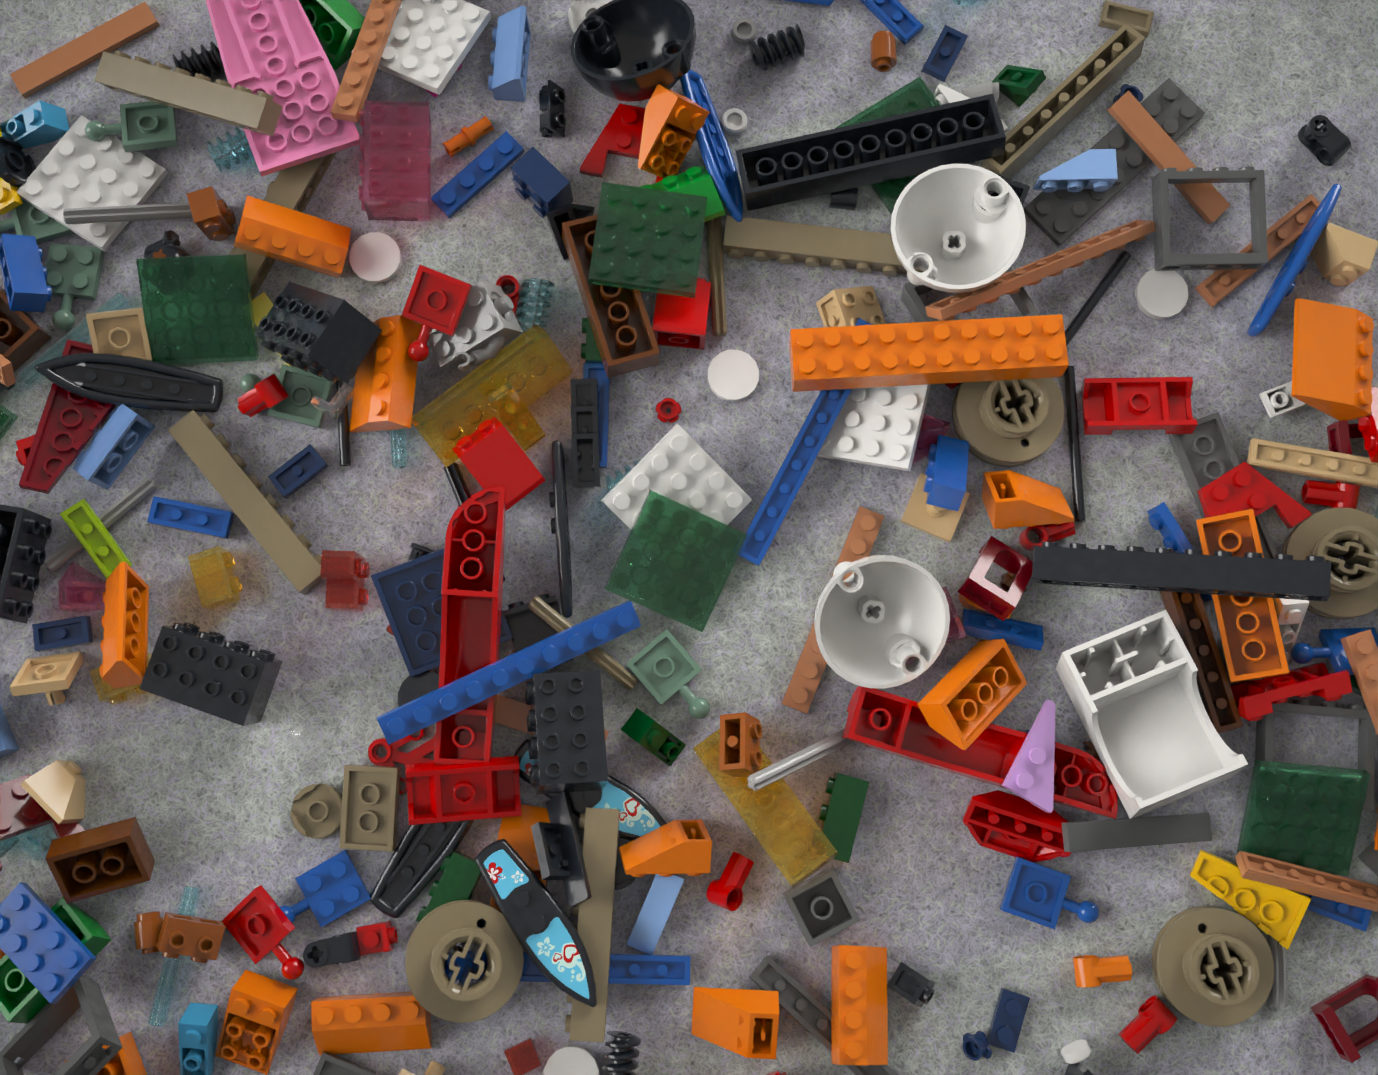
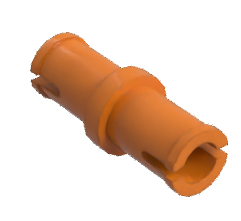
(468, 136)

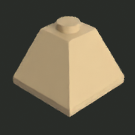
(59, 791)

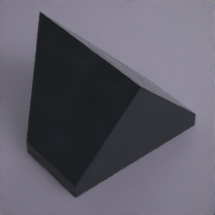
(564, 214)

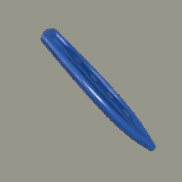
(715, 147)
(1295, 262)

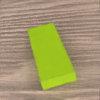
(94, 537)

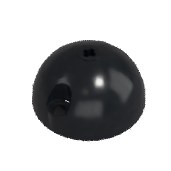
(648, 47)

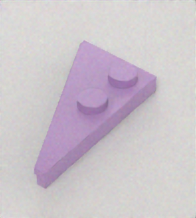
(1033, 767)

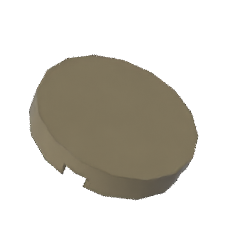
(325, 807)

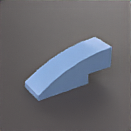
(655, 912)

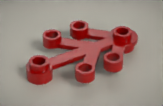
(411, 757)

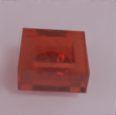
(523, 1057)

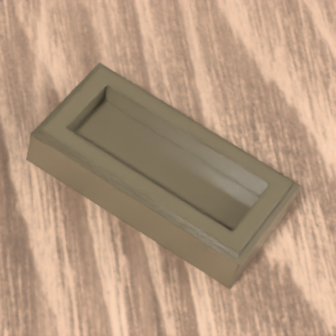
(1116, 15)

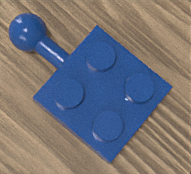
(1332, 648)
(329, 890)
(1040, 894)

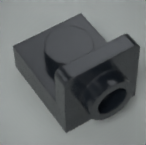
(912, 985)

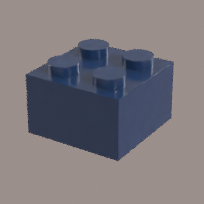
(540, 183)

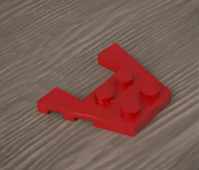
(619, 137)
(1248, 489)

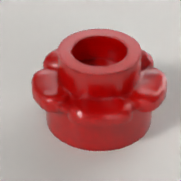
(668, 403)

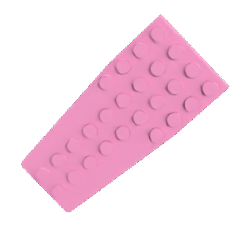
(277, 52)

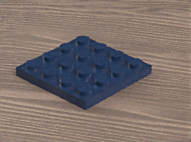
(414, 609)

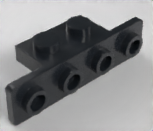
(560, 850)

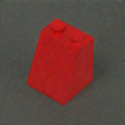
(682, 319)
(498, 461)

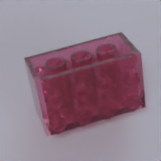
(395, 160)

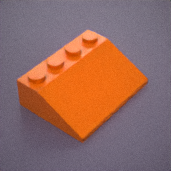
(1332, 359)
(386, 379)

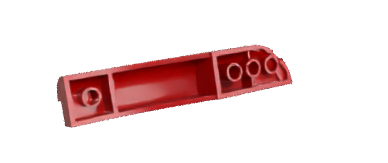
(471, 620)
(900, 729)

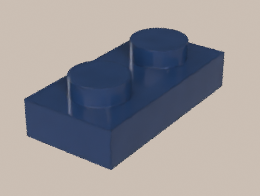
(944, 53)
(298, 471)
(62, 633)
(1007, 1020)

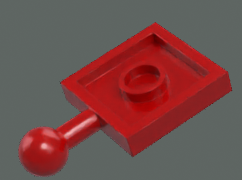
(437, 304)
(261, 928)

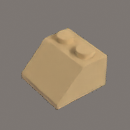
(1343, 254)

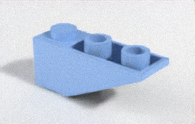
(1090, 170)

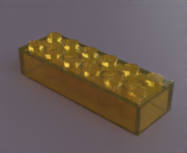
(528, 363)
(774, 817)

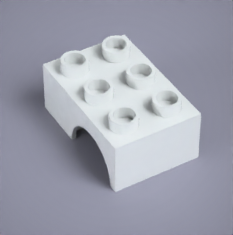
(1146, 714)

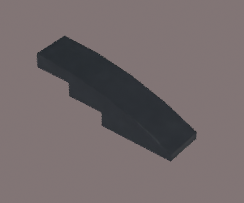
(585, 432)

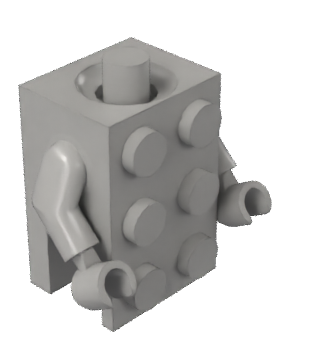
(482, 329)

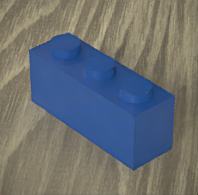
(24, 273)
(946, 472)

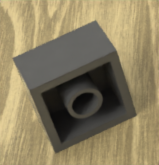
(821, 907)

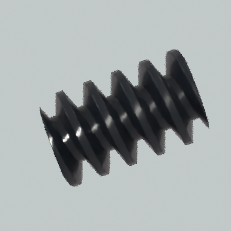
(777, 47)
(202, 62)
(622, 1053)

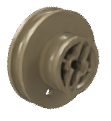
(995, 432)
(1360, 549)
(437, 939)
(1186, 958)

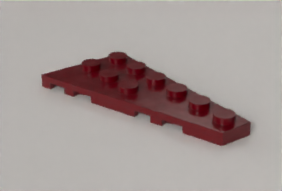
(62, 432)

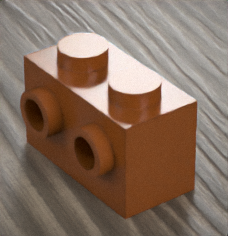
(211, 214)
(739, 744)
(190, 937)

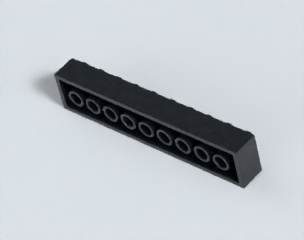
(871, 152)
(1183, 572)

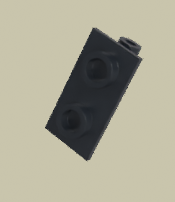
(552, 100)

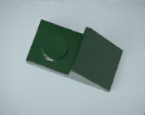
(1019, 82)

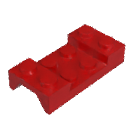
(1137, 405)
(1256, 696)
(463, 791)

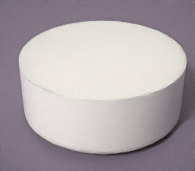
(734, 121)
(1076, 1051)

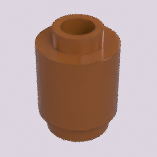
(883, 51)
(147, 931)

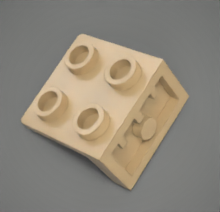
(847, 305)

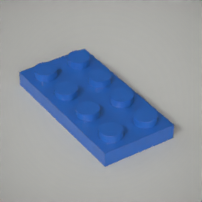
(41, 944)

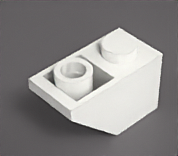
(1279, 400)

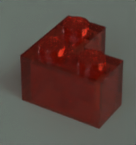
(345, 580)

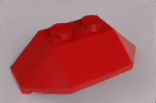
(1015, 826)

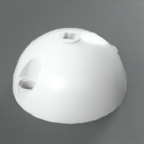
(944, 211)
(906, 611)

